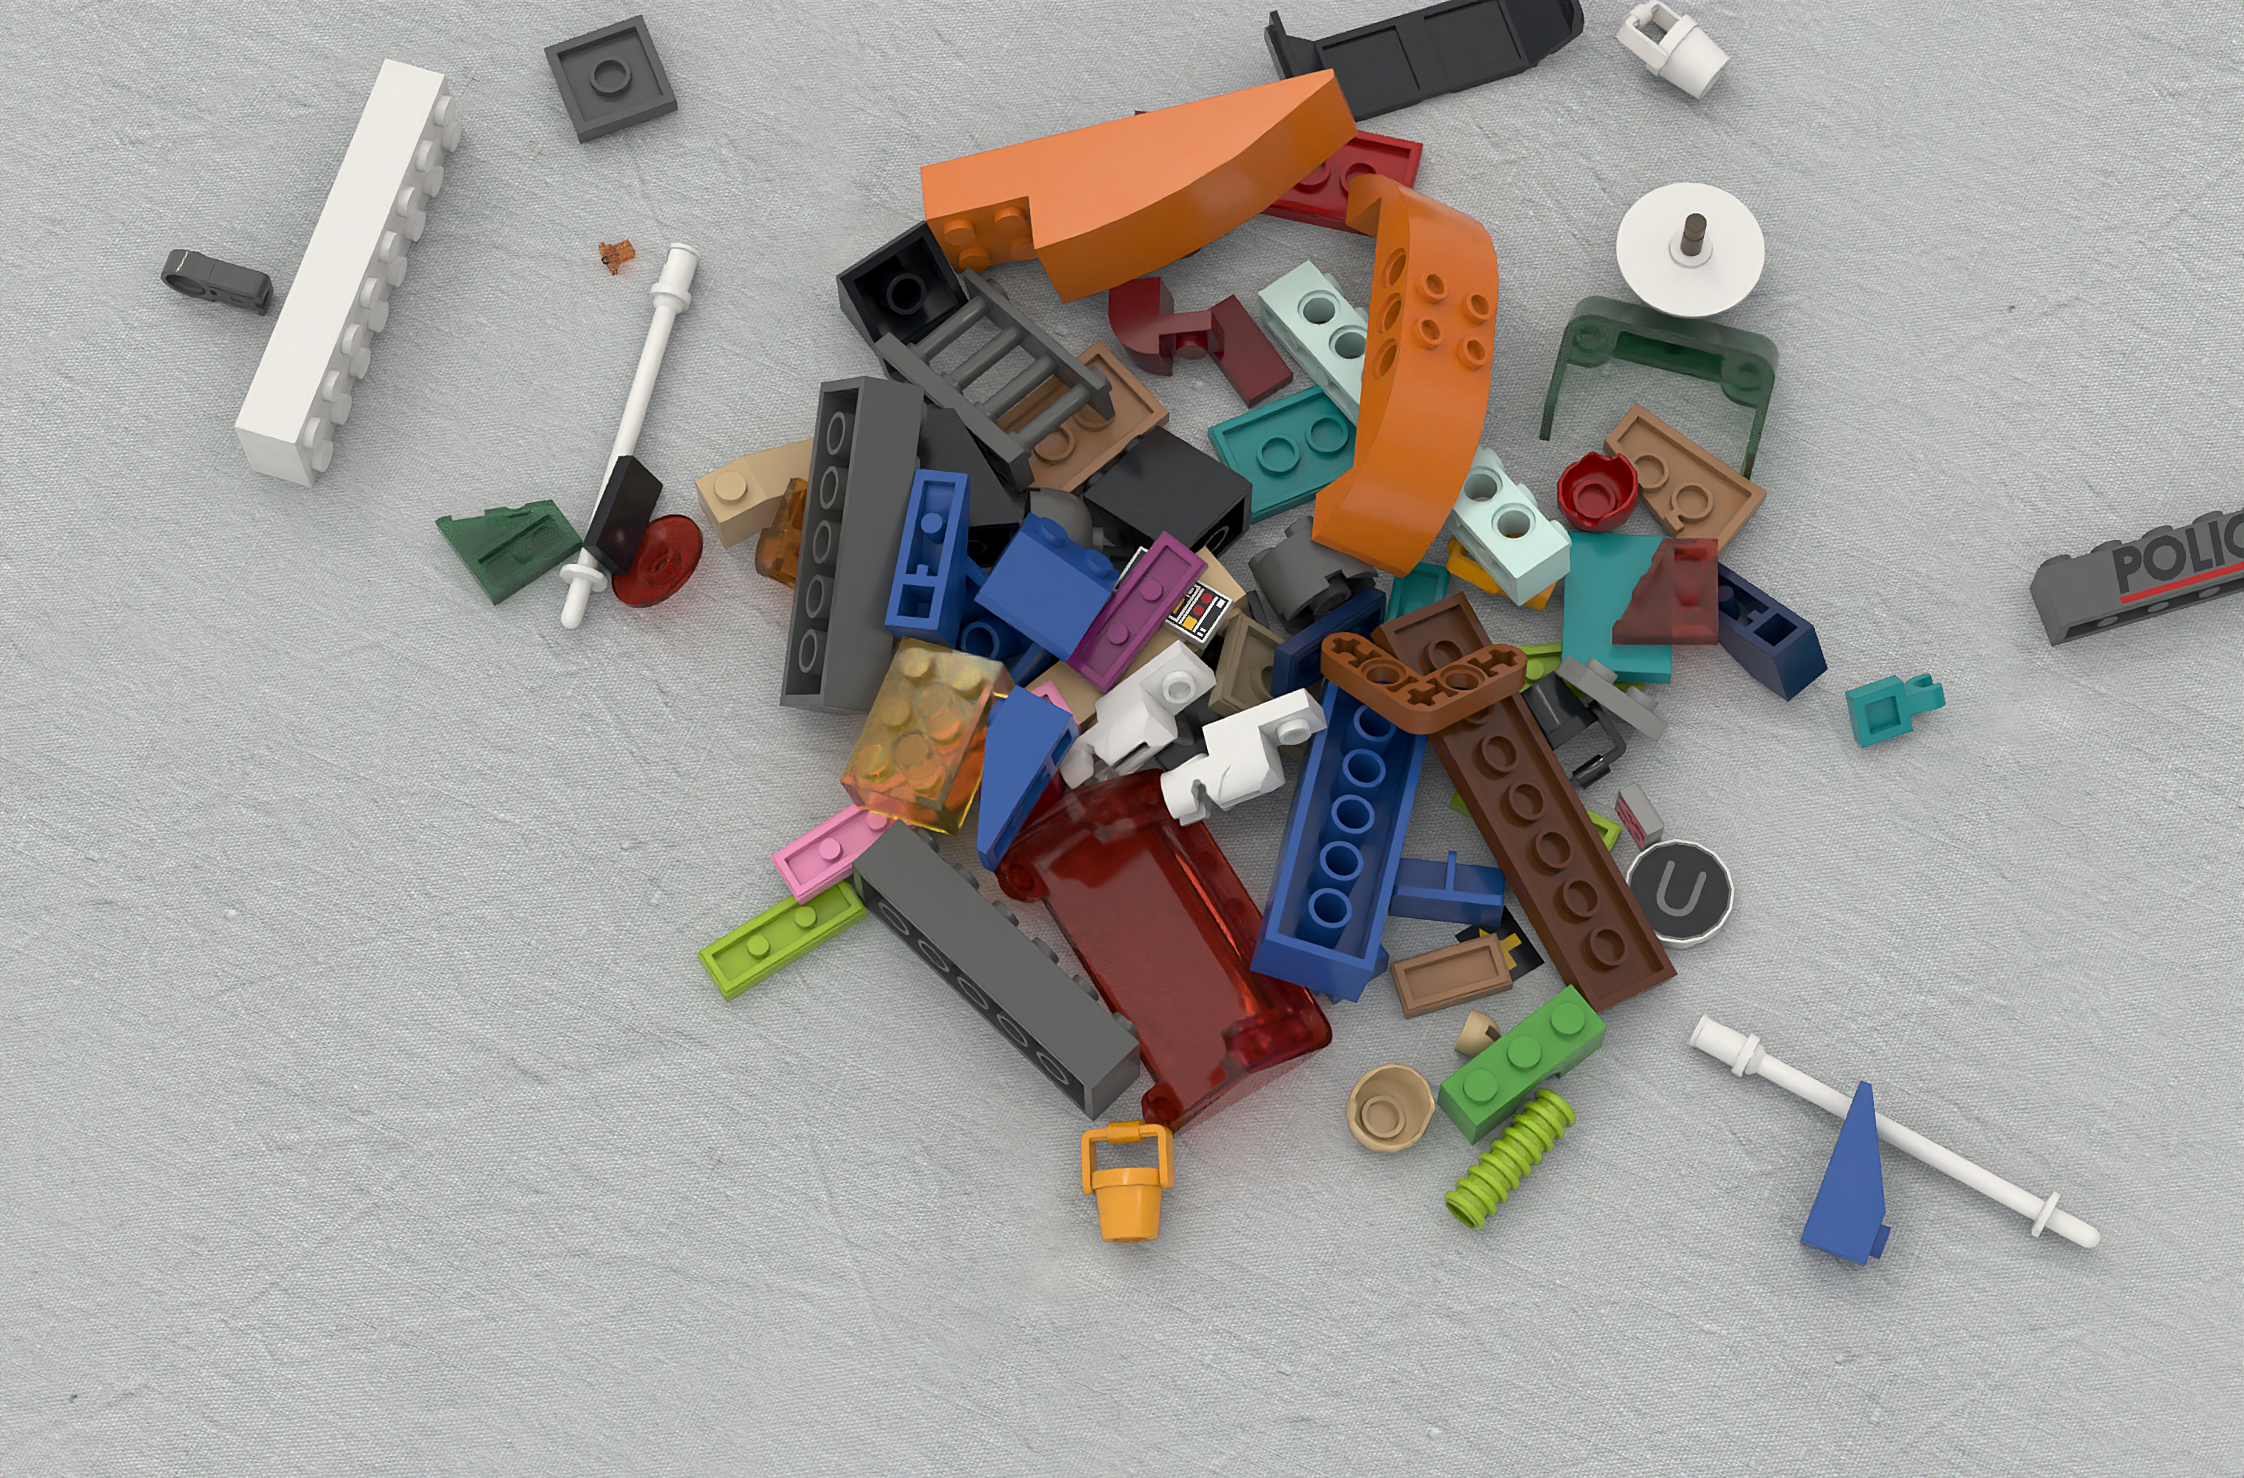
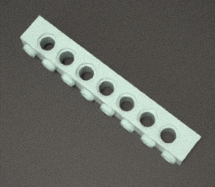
(1516, 564)

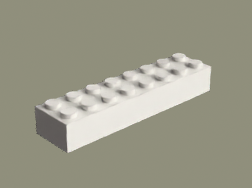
(349, 274)

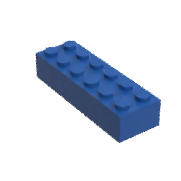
(1340, 849)

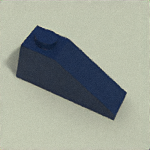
(1766, 636)

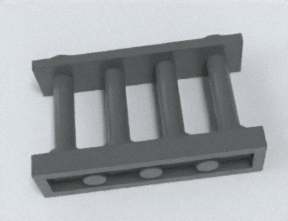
(1004, 452)

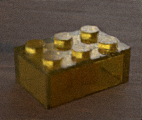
(926, 736)

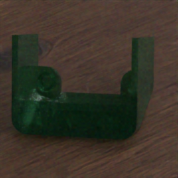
(1697, 348)

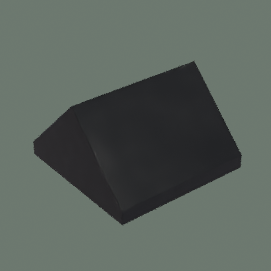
(901, 289)

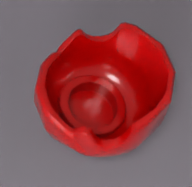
(1598, 492)

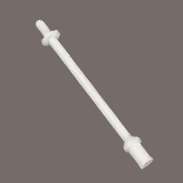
(669, 299)
(1750, 1057)

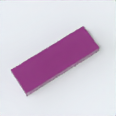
(1136, 612)

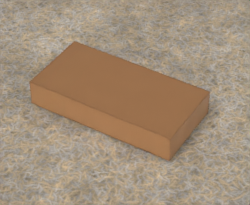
(1451, 976)

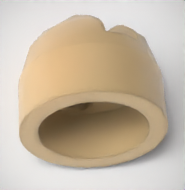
(1477, 1034)

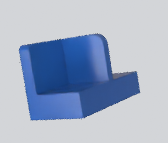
(1448, 892)

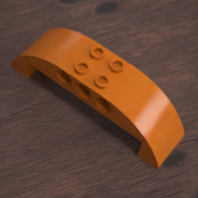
(1420, 377)

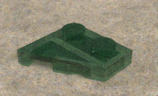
(511, 545)

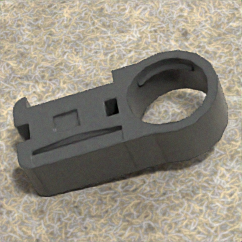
(217, 280)

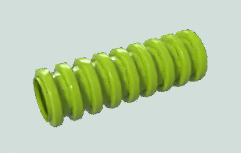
(1510, 1158)

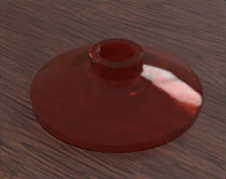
(662, 562)

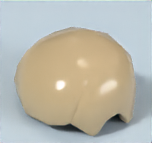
(1390, 1108)

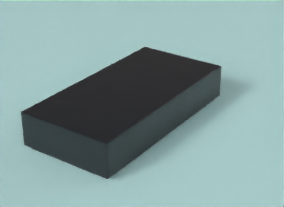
(622, 515)

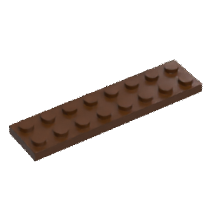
(1534, 822)

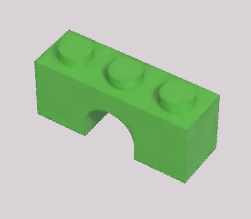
(1500, 1076)

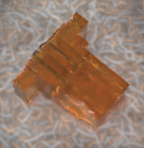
(616, 254)

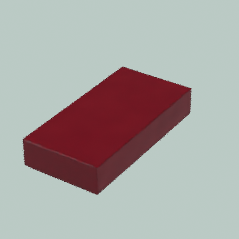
(1248, 356)

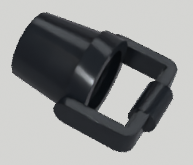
(1563, 717)

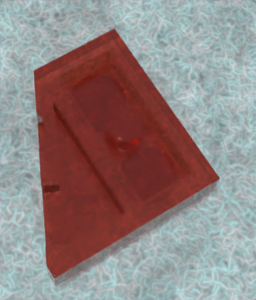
(1675, 597)

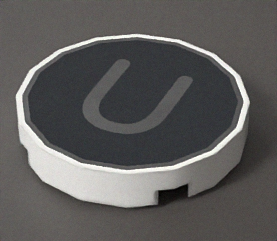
(1682, 891)

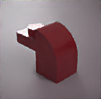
(1151, 332)

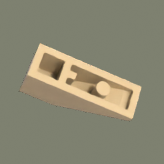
(749, 490)

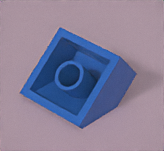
(1048, 585)

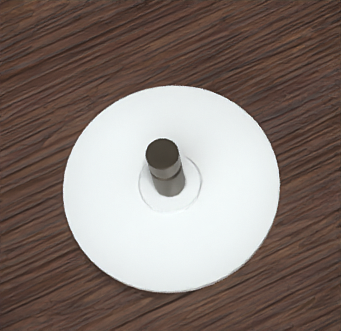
(1690, 250)

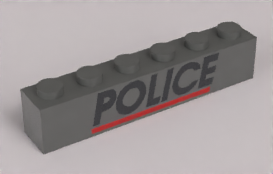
(2140, 578)

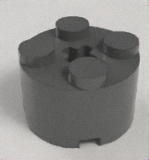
(1307, 577)

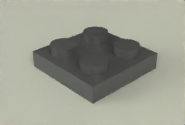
(611, 79)

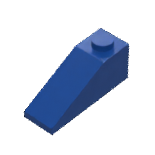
(932, 560)
(1021, 755)
(1851, 1195)

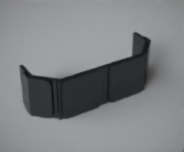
(1429, 50)

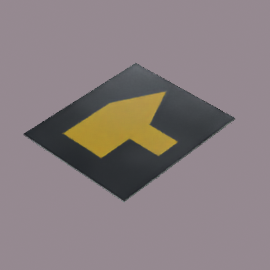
(1516, 947)

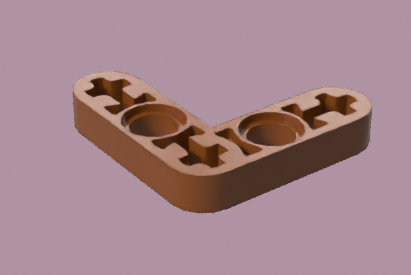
(1419, 702)

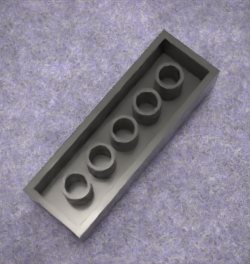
(851, 543)
(998, 968)

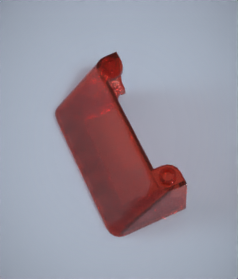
(1165, 945)

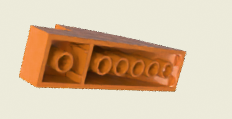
(1136, 188)

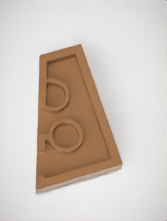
(1683, 482)

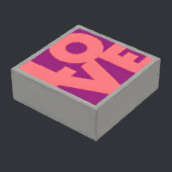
(1639, 816)

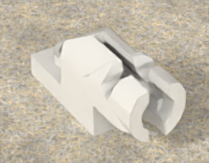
(1137, 717)
(1241, 757)

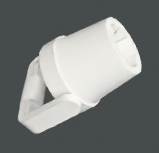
(1684, 54)

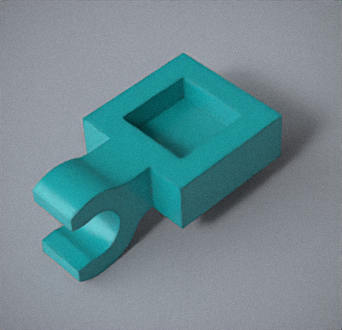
(1885, 706)

